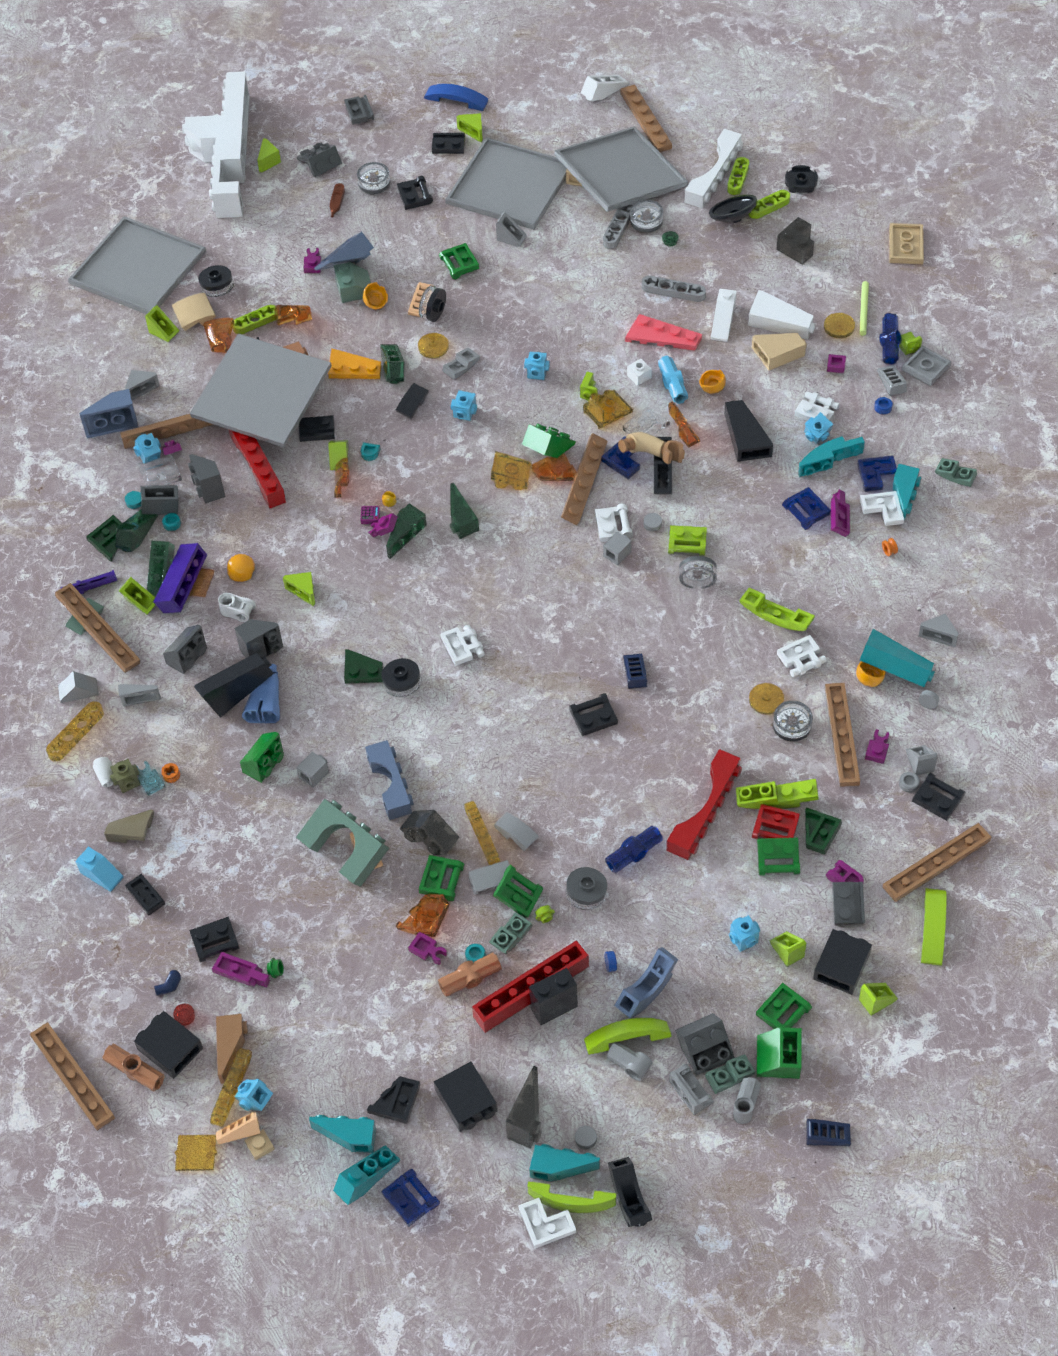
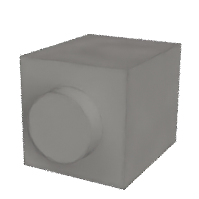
(617, 548)
(313, 769)

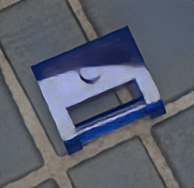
(810, 504)
(404, 1201)

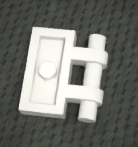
(809, 409)
(457, 647)
(799, 651)

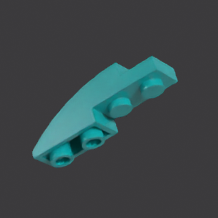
(824, 455)

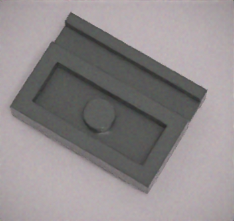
(358, 109)
(848, 902)

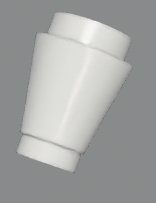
(103, 771)

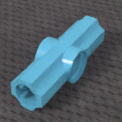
(673, 379)

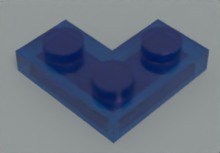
(621, 461)
(872, 470)

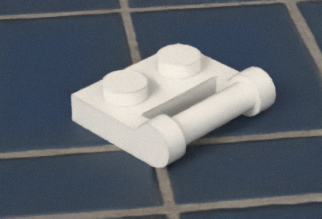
(607, 524)

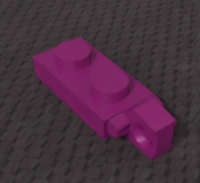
(840, 514)
(240, 970)

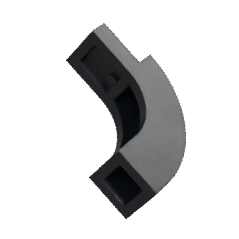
(628, 1192)

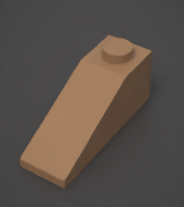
(230, 1038)

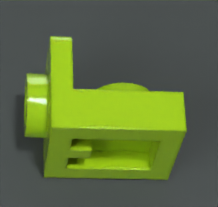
(910, 343)
(588, 386)

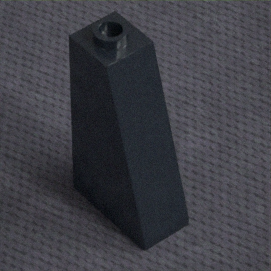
(746, 433)
(234, 683)

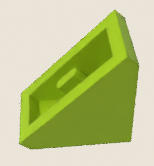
(470, 125)
(268, 156)
(160, 324)
(337, 451)
(301, 586)
(137, 595)
(789, 947)
(876, 997)

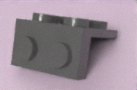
(320, 158)

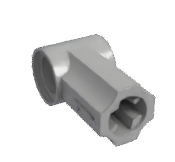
(634, 1063)
(746, 1099)

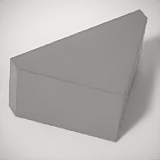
(509, 231)
(141, 383)
(939, 630)
(77, 687)
(922, 759)

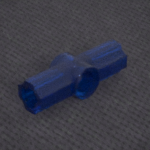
(890, 338)
(633, 849)

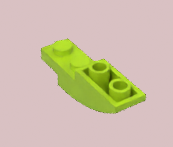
(778, 796)

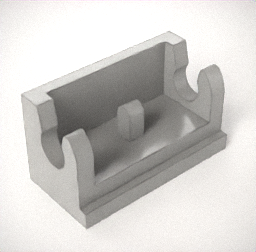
(488, 876)
(690, 1089)

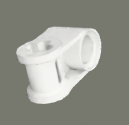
(238, 607)

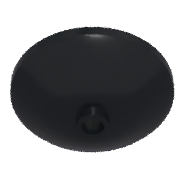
(733, 208)

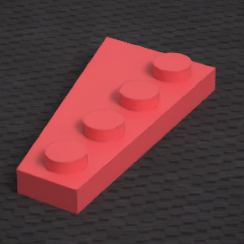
(656, 331)

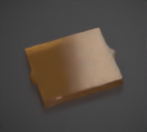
(202, 583)

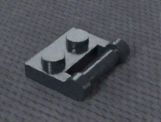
(409, 194)
(596, 719)
(935, 801)
(213, 934)

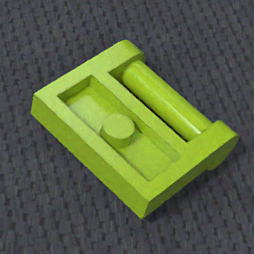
(687, 535)

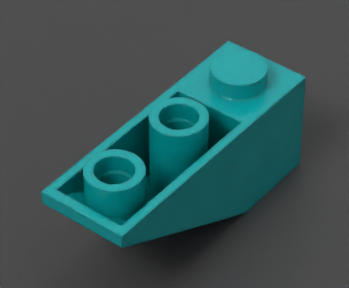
(904, 483)
(352, 1134)
(557, 1164)
(364, 1174)

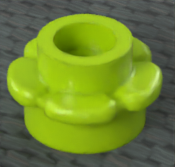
(544, 914)

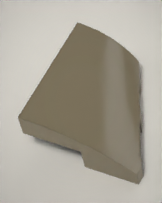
(129, 828)

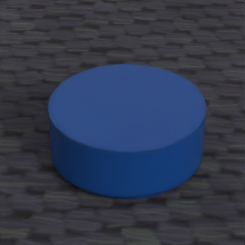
(883, 405)
(610, 961)

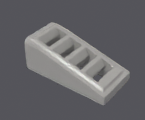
(900, 384)
(135, 694)

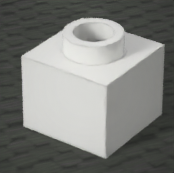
(639, 372)

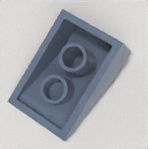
(352, 250)
(110, 415)

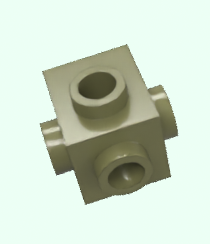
(125, 775)

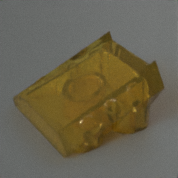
(606, 408)
(510, 471)

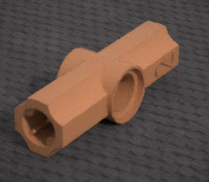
(469, 974)
(142, 1073)

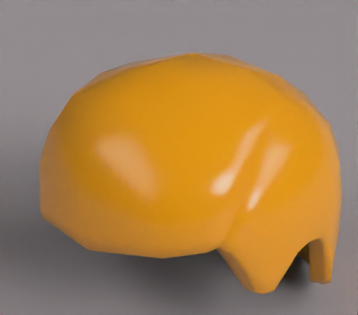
(375, 296)
(712, 381)
(240, 567)
(869, 675)

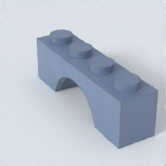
(382, 761)

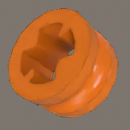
(889, 547)
(173, 777)

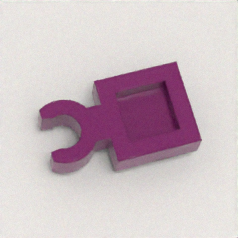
(312, 261)
(385, 525)
(877, 748)
(425, 946)

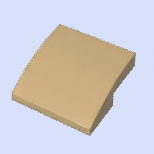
(193, 310)

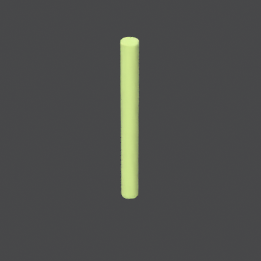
(864, 308)

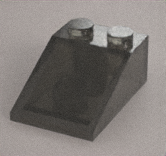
(524, 1118)

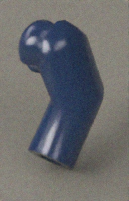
(170, 985)

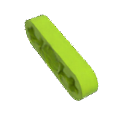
(736, 170)
(778, 199)
(263, 320)

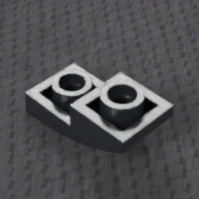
(412, 400)

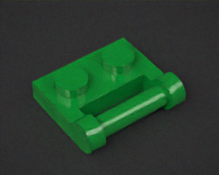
(464, 258)
(778, 849)
(434, 876)
(514, 896)
(779, 1003)

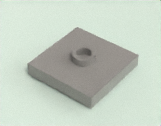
(926, 365)

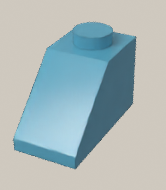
(98, 869)

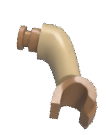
(644, 442)

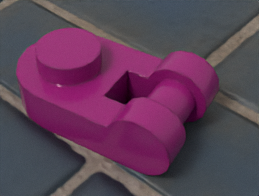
(851, 874)

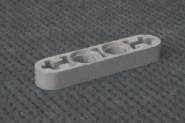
(616, 223)
(673, 290)

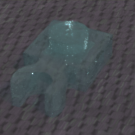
(150, 779)

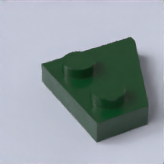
(104, 537)
(361, 668)
(820, 830)

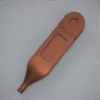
(336, 199)

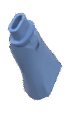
(264, 701)

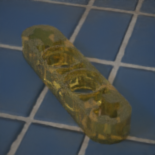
(72, 729)
(481, 833)
(230, 1087)

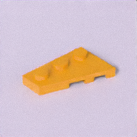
(353, 366)

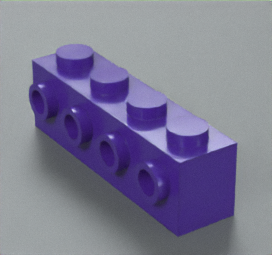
(180, 578)

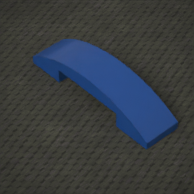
(458, 93)

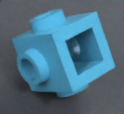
(536, 365)
(464, 405)
(818, 428)
(147, 447)
(744, 933)
(253, 1095)

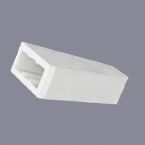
(779, 316)

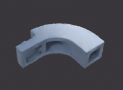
(645, 990)

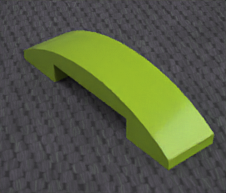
(775, 613)
(934, 926)
(626, 1029)
(600, 1201)

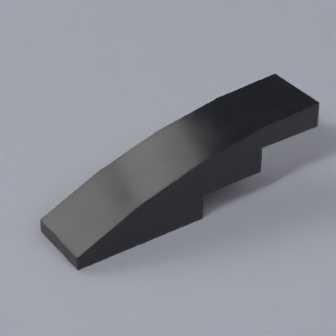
(662, 473)

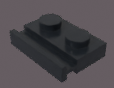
(448, 143)
(316, 428)

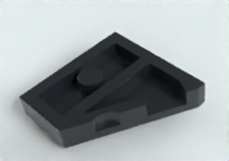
(397, 1100)

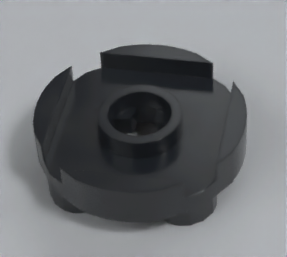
(795, 184)

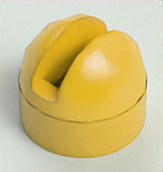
(389, 499)

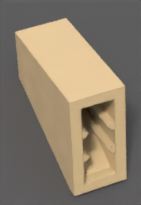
(778, 349)

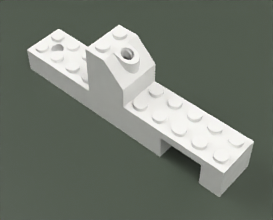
(224, 143)

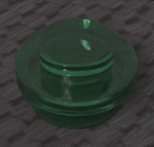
(670, 238)

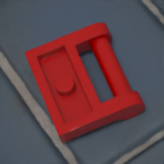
(776, 819)

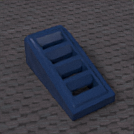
(635, 682)
(812, 1139)

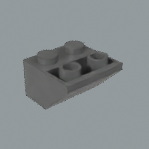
(207, 478)
(159, 499)
(258, 638)
(186, 649)
(705, 1043)

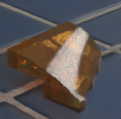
(288, 313)
(219, 333)
(686, 432)
(554, 469)
(341, 476)
(426, 916)

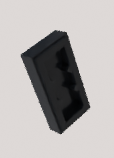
(145, 894)

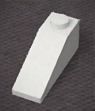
(601, 86)
(723, 315)

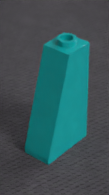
(896, 659)

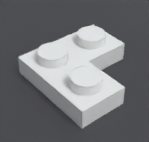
(886, 503)
(543, 1228)

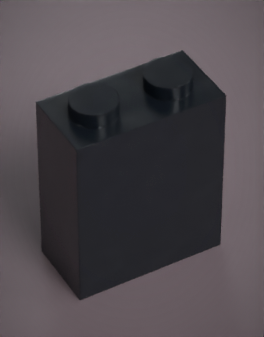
(842, 961)
(553, 996)
(168, 1044)
(465, 1097)

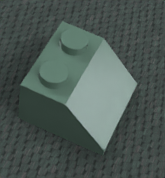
(351, 281)

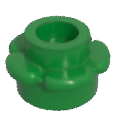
(275, 968)

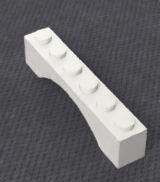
(701, 188)

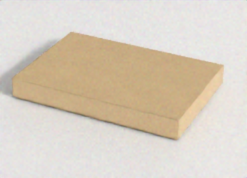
(906, 243)

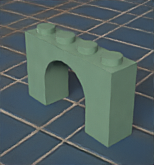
(367, 850)

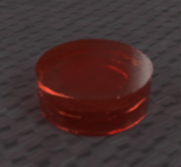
(184, 1014)

